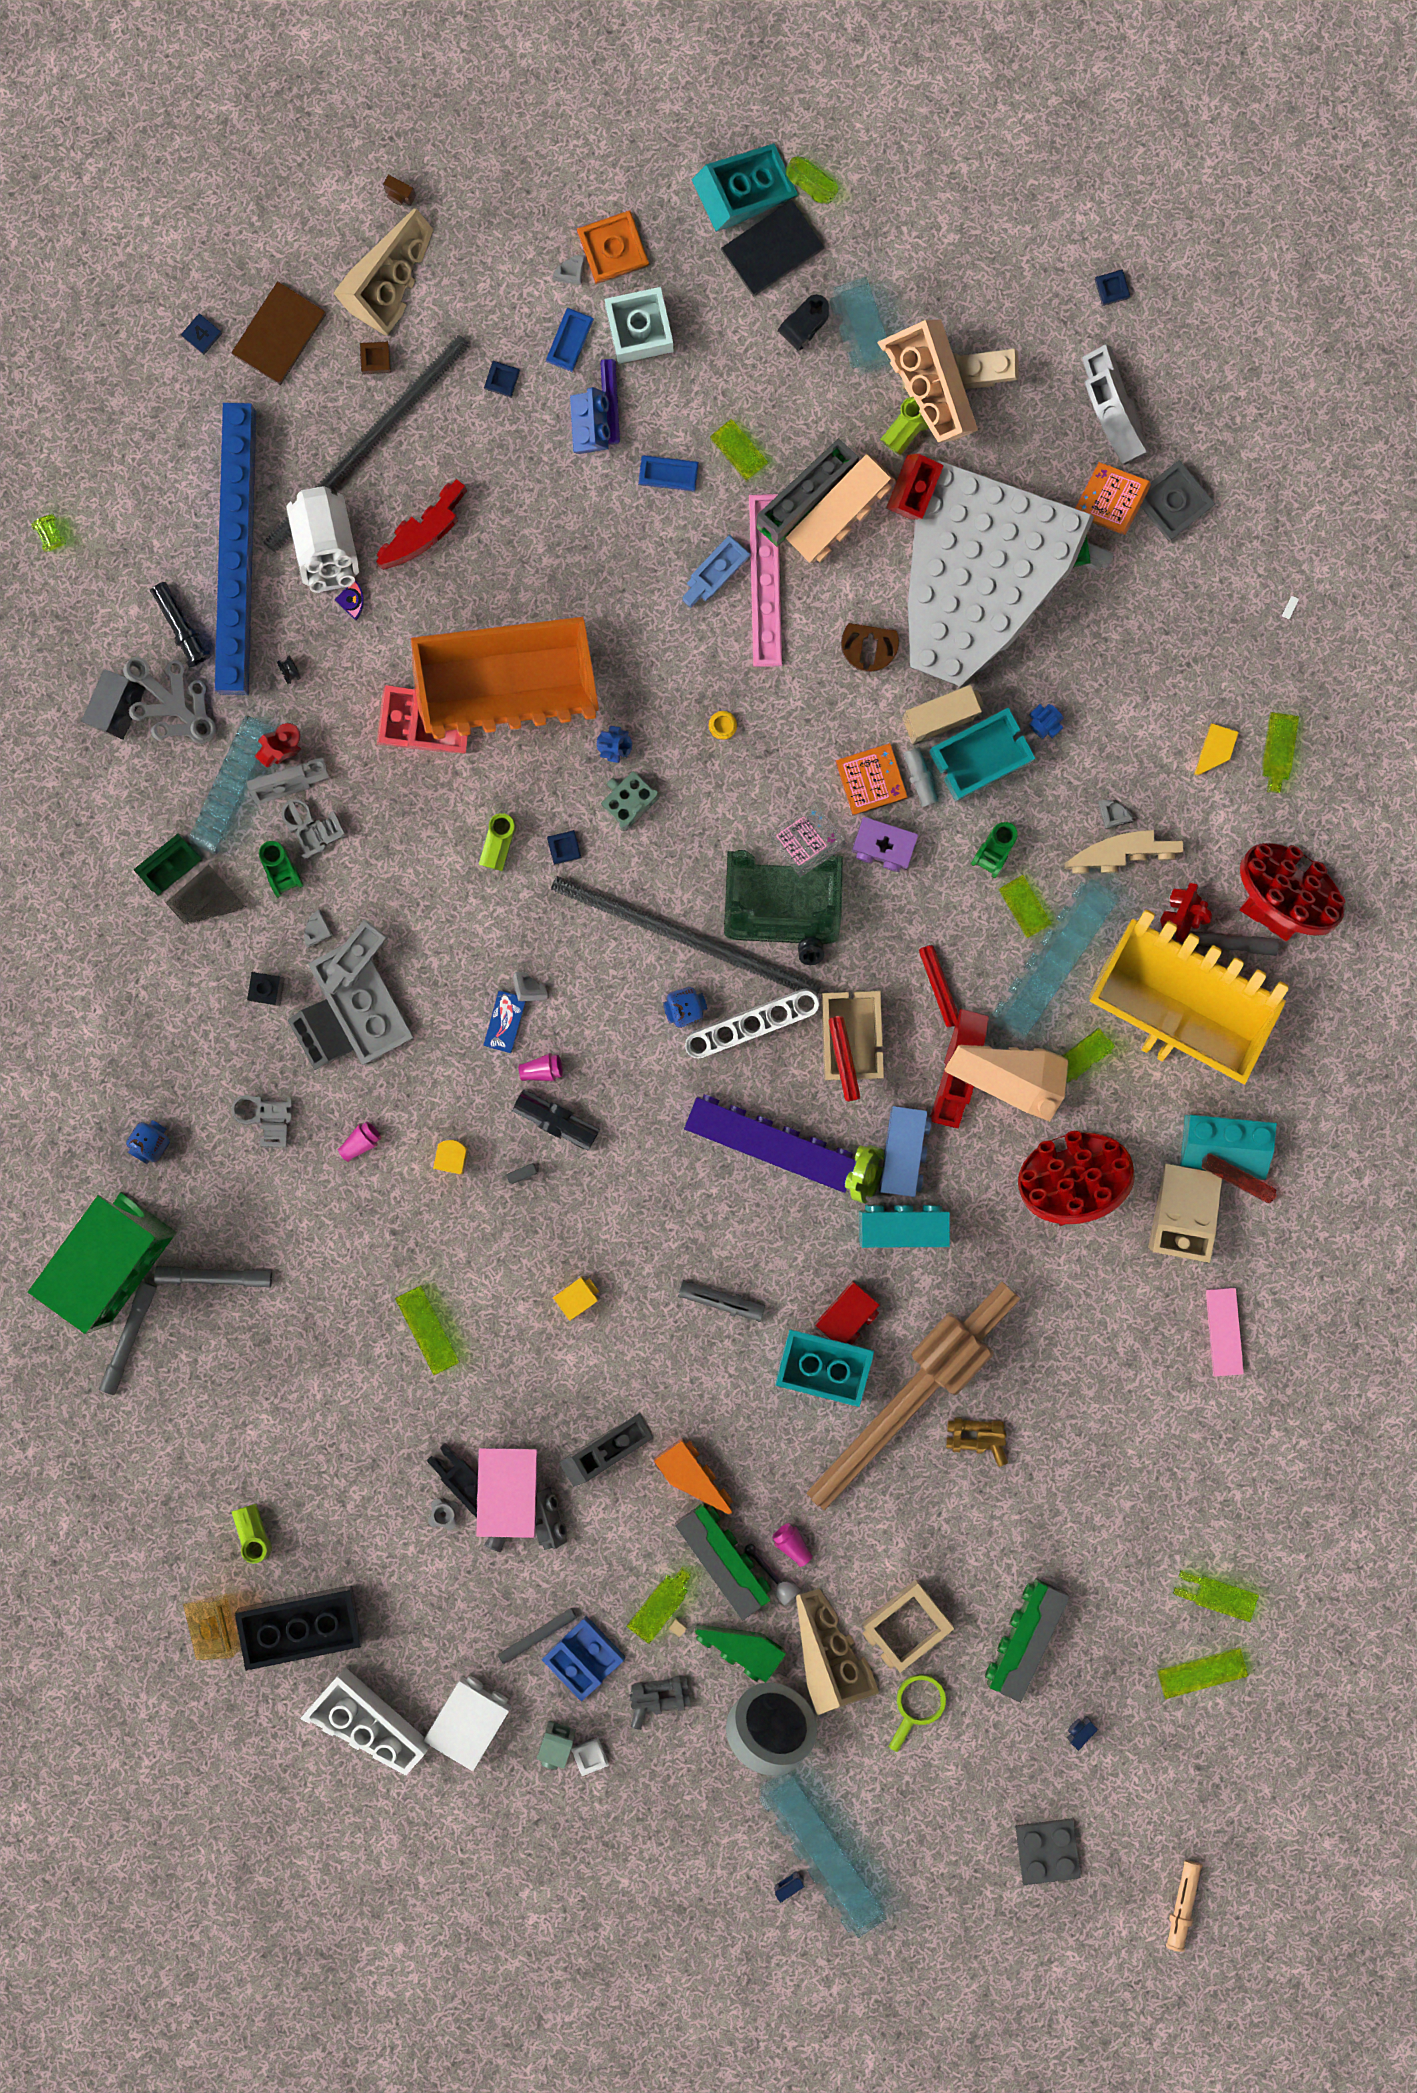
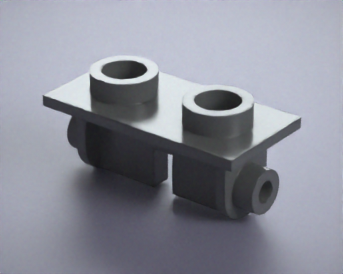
(552, 1531)

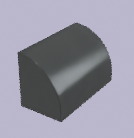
(320, 1034)

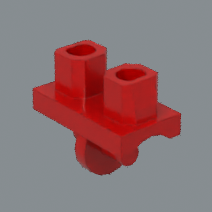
(279, 745)
(1191, 911)

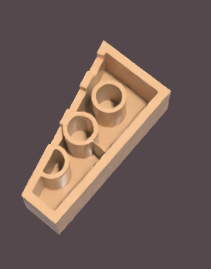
(932, 377)
(840, 508)

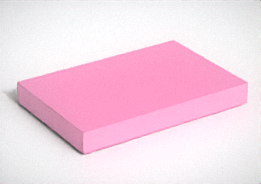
(507, 1493)

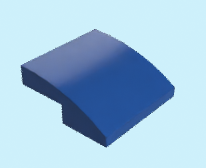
(583, 1658)

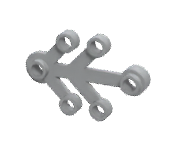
(172, 704)

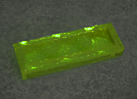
(427, 1330)
(1202, 1673)

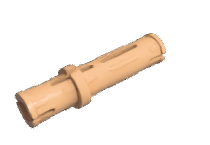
(1181, 1917)

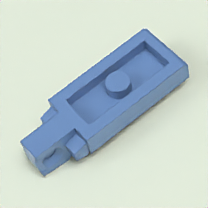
(715, 571)

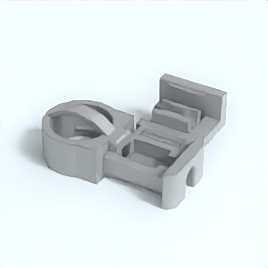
(315, 834)
(273, 1119)

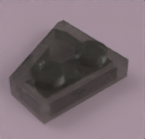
(204, 898)

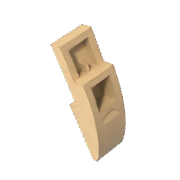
(986, 368)
(1112, 852)

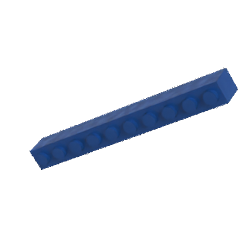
(235, 549)

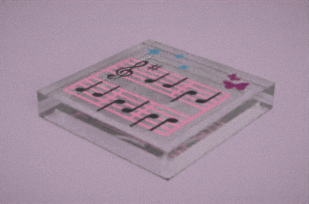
(807, 840)

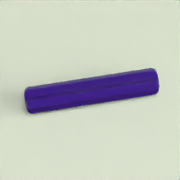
(609, 385)

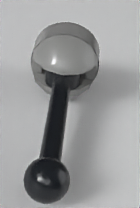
(786, 1589)

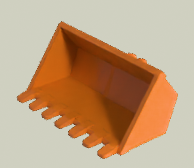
(503, 676)

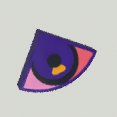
(351, 600)

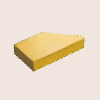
(1216, 748)

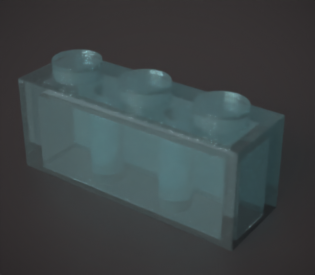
(860, 325)

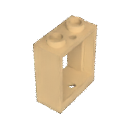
(942, 714)
(889, 1656)

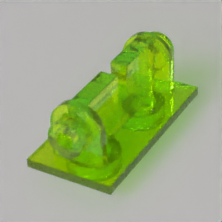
(1086, 1053)

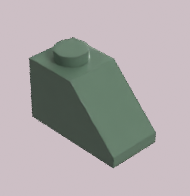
(556, 1745)

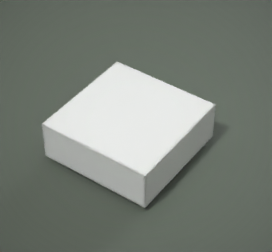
(590, 1756)

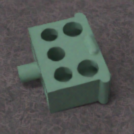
(634, 806)

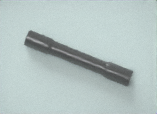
(1252, 944)
(180, 1275)
(116, 1367)

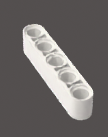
(741, 1033)

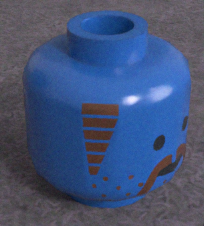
(684, 1007)
(148, 1142)

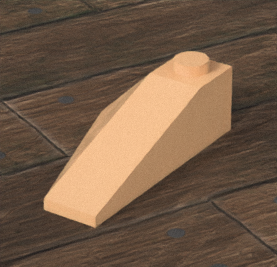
(1021, 1078)

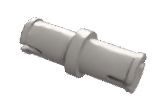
(920, 777)

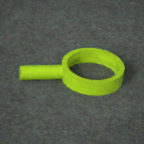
(909, 1721)

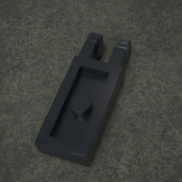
(459, 1479)

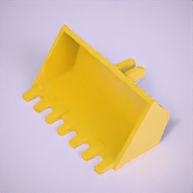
(1188, 998)

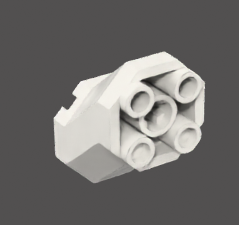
(323, 539)

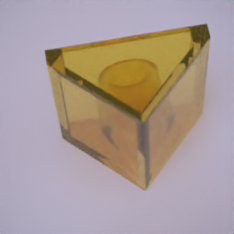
(211, 1628)

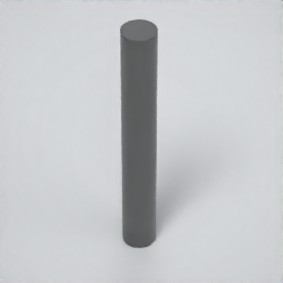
(537, 1636)

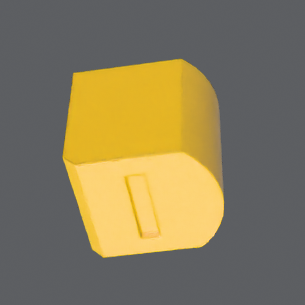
(451, 1156)

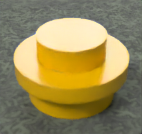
(722, 725)

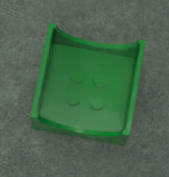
(102, 1262)

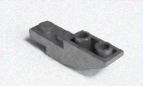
(1112, 406)

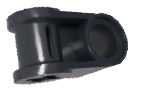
(802, 324)

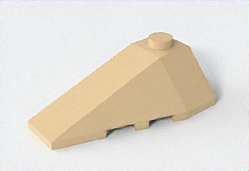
(378, 281)
(831, 1668)

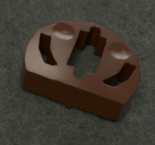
(881, 657)

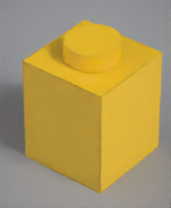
(577, 1297)

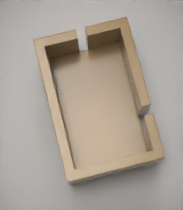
(864, 1032)

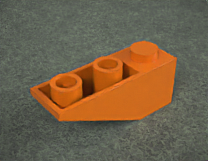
(686, 1473)

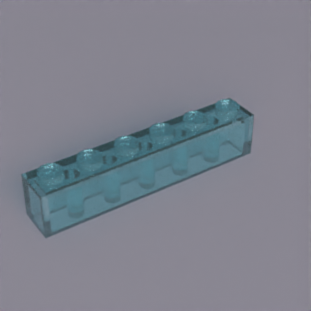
(1055, 960)
(823, 1853)

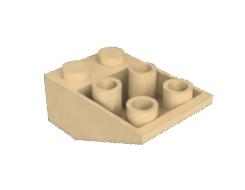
(1186, 1213)

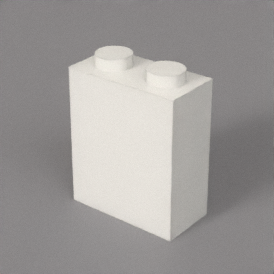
(467, 1722)

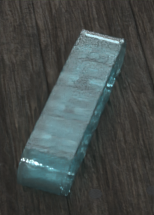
(229, 786)

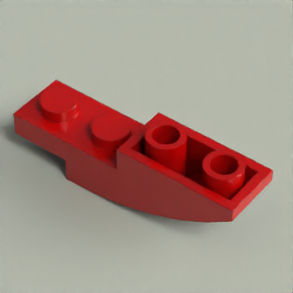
(415, 537)
(954, 1092)

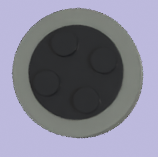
(771, 1729)

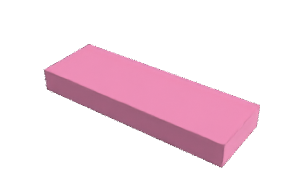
(1224, 1331)

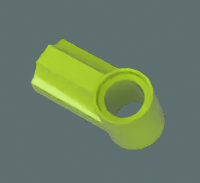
(904, 427)
(496, 845)
(250, 1530)

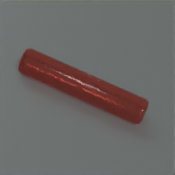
(1238, 1178)

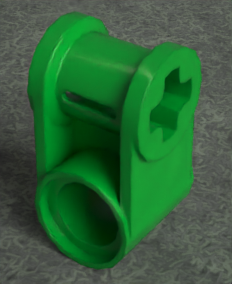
(995, 850)
(280, 870)

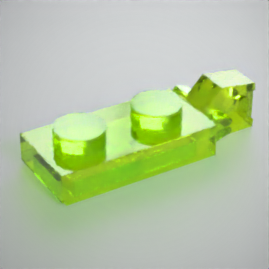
(1279, 749)
(659, 1606)

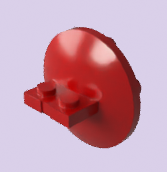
(1286, 896)
(1077, 1182)

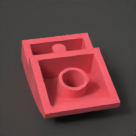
(403, 727)

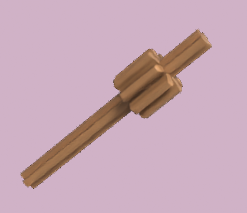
(947, 1359)

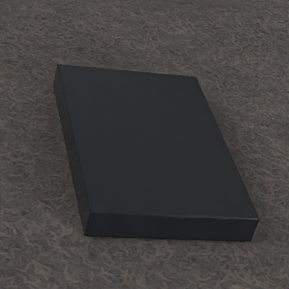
(772, 248)

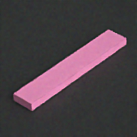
(764, 590)

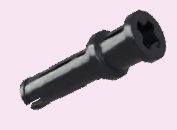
(186, 636)

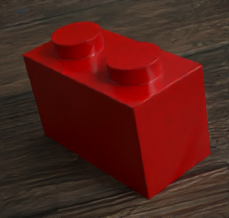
(914, 486)
(848, 1314)

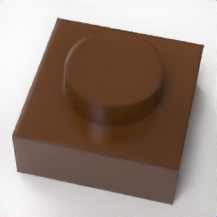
(398, 191)
(375, 357)

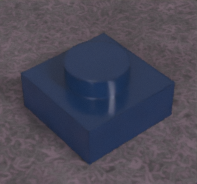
(1081, 1732)

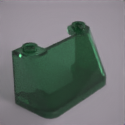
(779, 906)

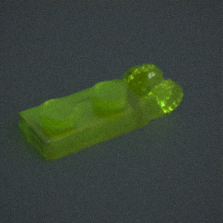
(1219, 1596)

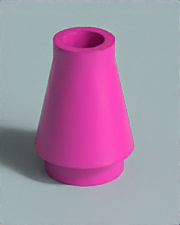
(541, 1069)
(360, 1141)
(792, 1544)

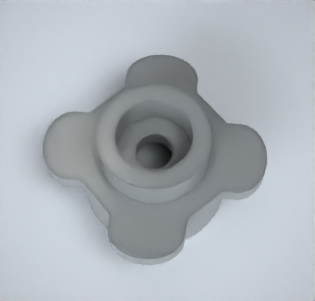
(447, 1521)

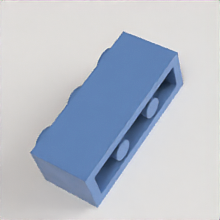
(904, 1151)

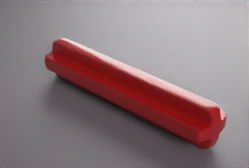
(939, 985)
(844, 1058)

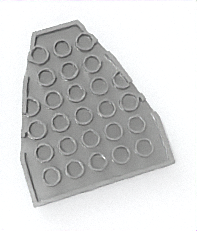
(983, 570)

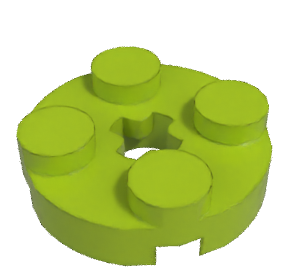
(866, 1173)

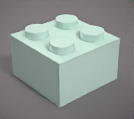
(639, 325)

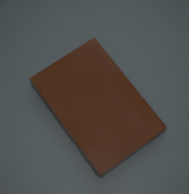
(278, 333)

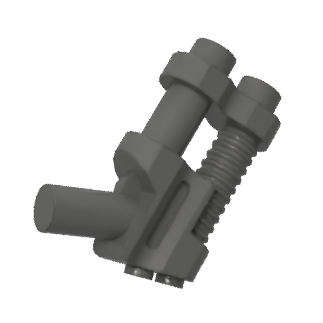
(646, 1698)

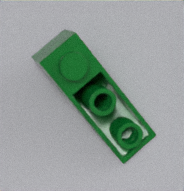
(749, 1649)

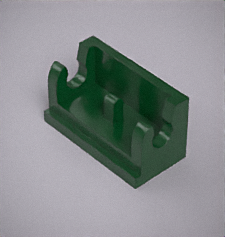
(168, 864)

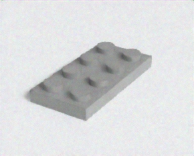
(364, 1010)

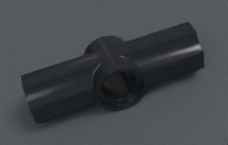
(555, 1120)

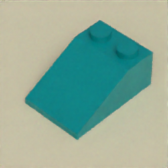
(743, 186)

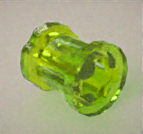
(48, 532)

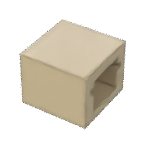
(677, 1627)

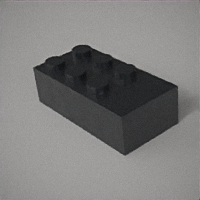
(298, 1627)

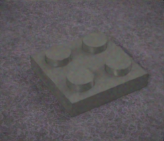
(1175, 501)
(1047, 1851)

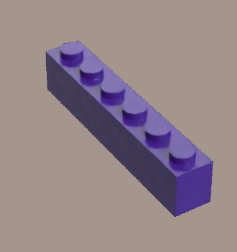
(770, 1144)

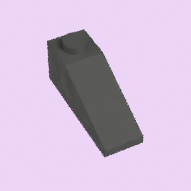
(605, 1450)

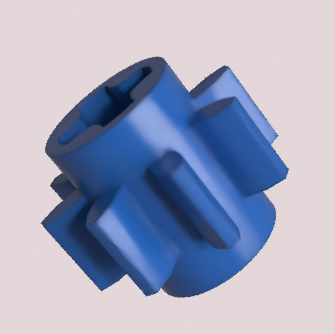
(1046, 721)
(614, 744)

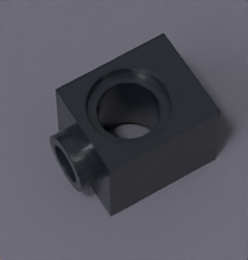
(265, 989)

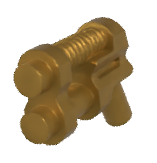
(989, 1437)

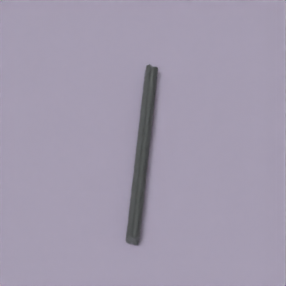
(378, 429)
(684, 937)

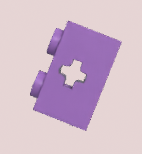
(875, 831)

